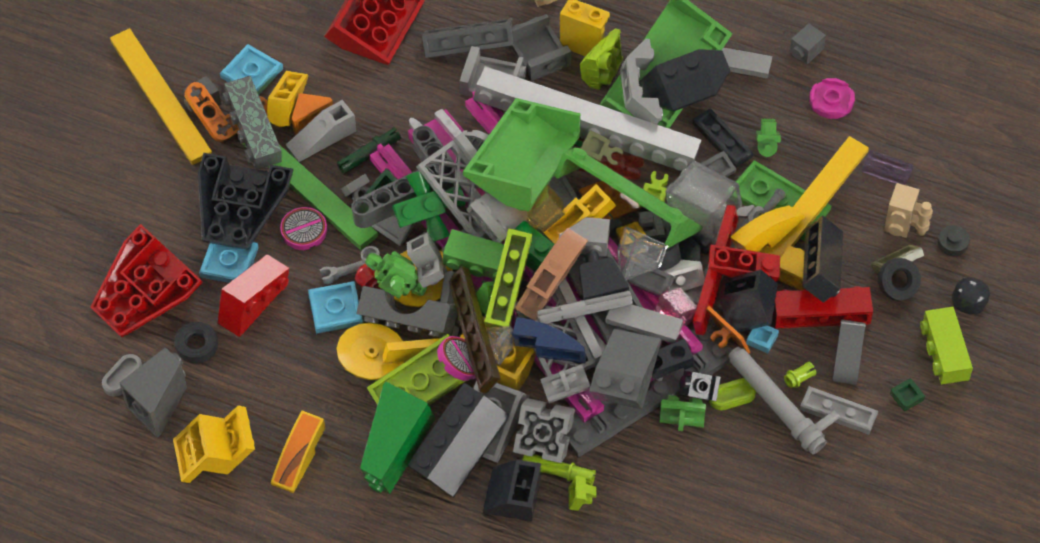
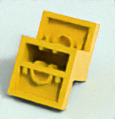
(213, 444)

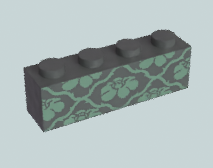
(252, 123)

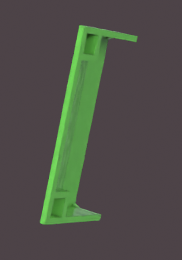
(675, 33)
(523, 152)
(681, 225)

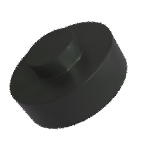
(953, 240)

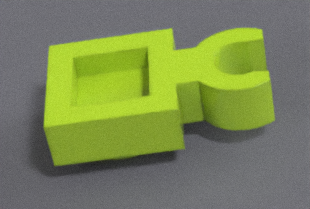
(657, 187)

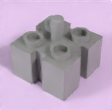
(544, 430)

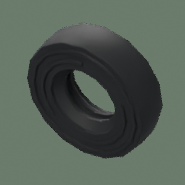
(885, 279)
(196, 355)

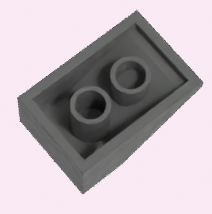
(625, 369)

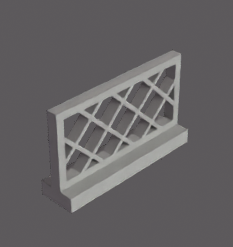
(464, 153)
(580, 330)

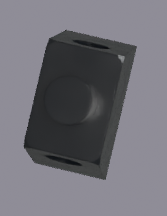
(600, 277)

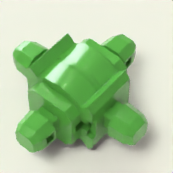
(395, 274)

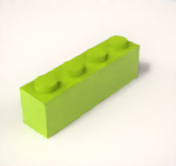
(508, 279)

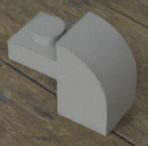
(426, 259)

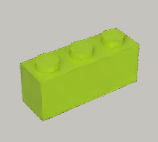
(946, 345)

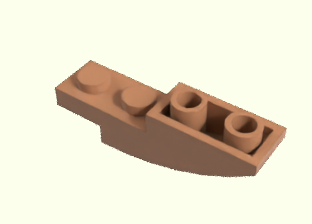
(551, 273)

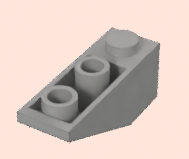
(324, 130)

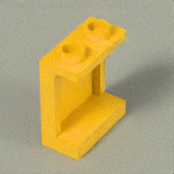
(582, 26)

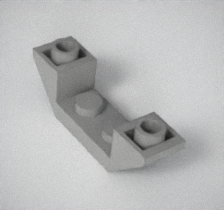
(642, 108)

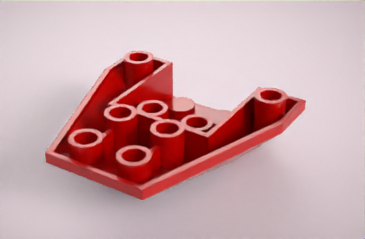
(142, 283)

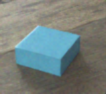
(762, 338)

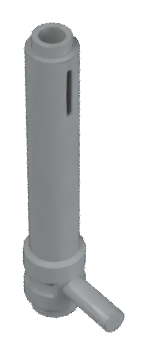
(801, 428)

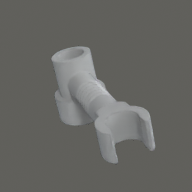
(334, 273)

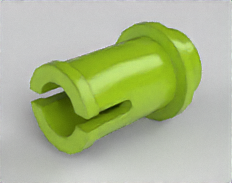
(795, 377)

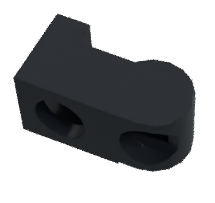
(672, 359)

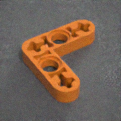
(219, 118)

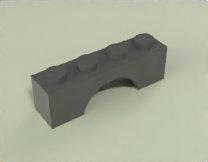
(433, 316)

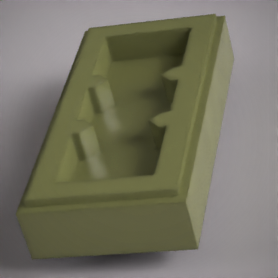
(909, 252)

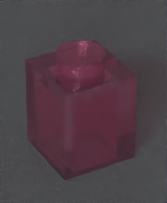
(676, 304)

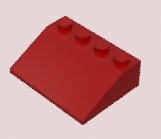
(373, 27)

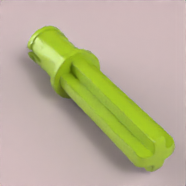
(562, 469)

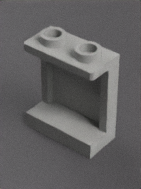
(475, 65)

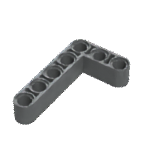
(425, 145)

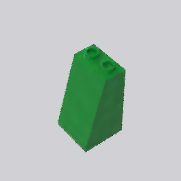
(394, 437)

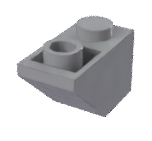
(596, 232)

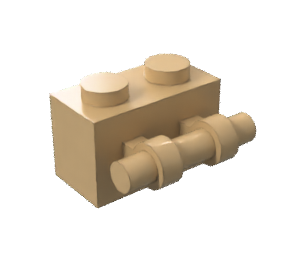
(903, 210)

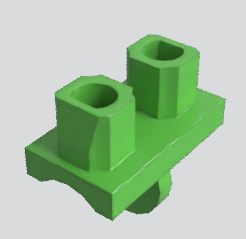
(767, 137)
(682, 413)

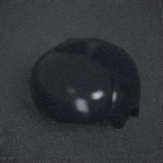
(971, 295)

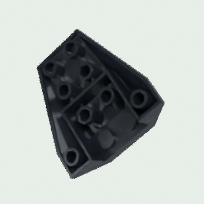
(237, 200)

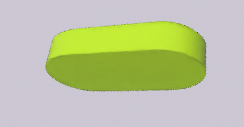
(733, 394)

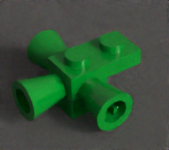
(425, 207)

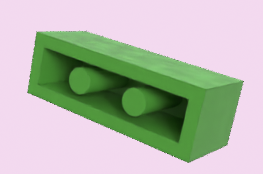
(472, 252)

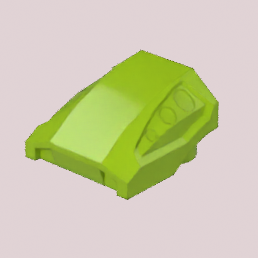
(602, 61)

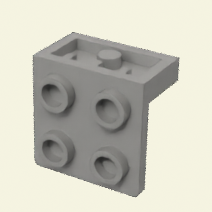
(495, 216)

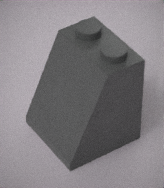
(155, 390)

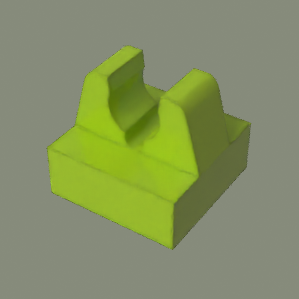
(580, 493)

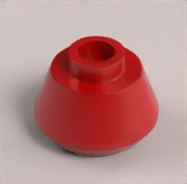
(366, 277)

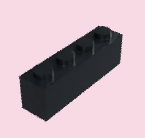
(823, 259)

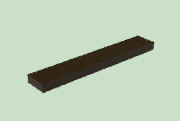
(474, 330)

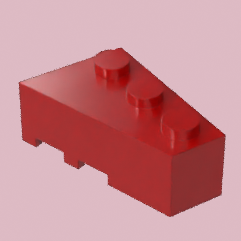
(251, 294)

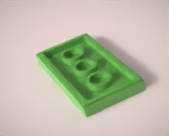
(759, 184)

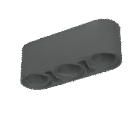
(848, 352)

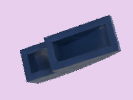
(547, 341)

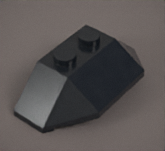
(686, 79)

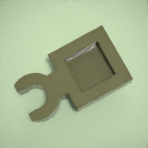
(597, 146)

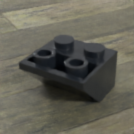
(748, 300)
(513, 490)

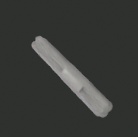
(584, 307)

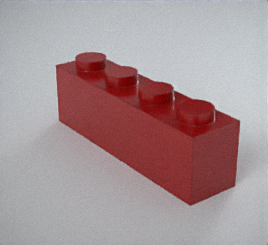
(803, 309)

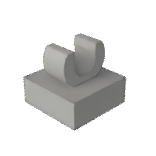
(356, 186)

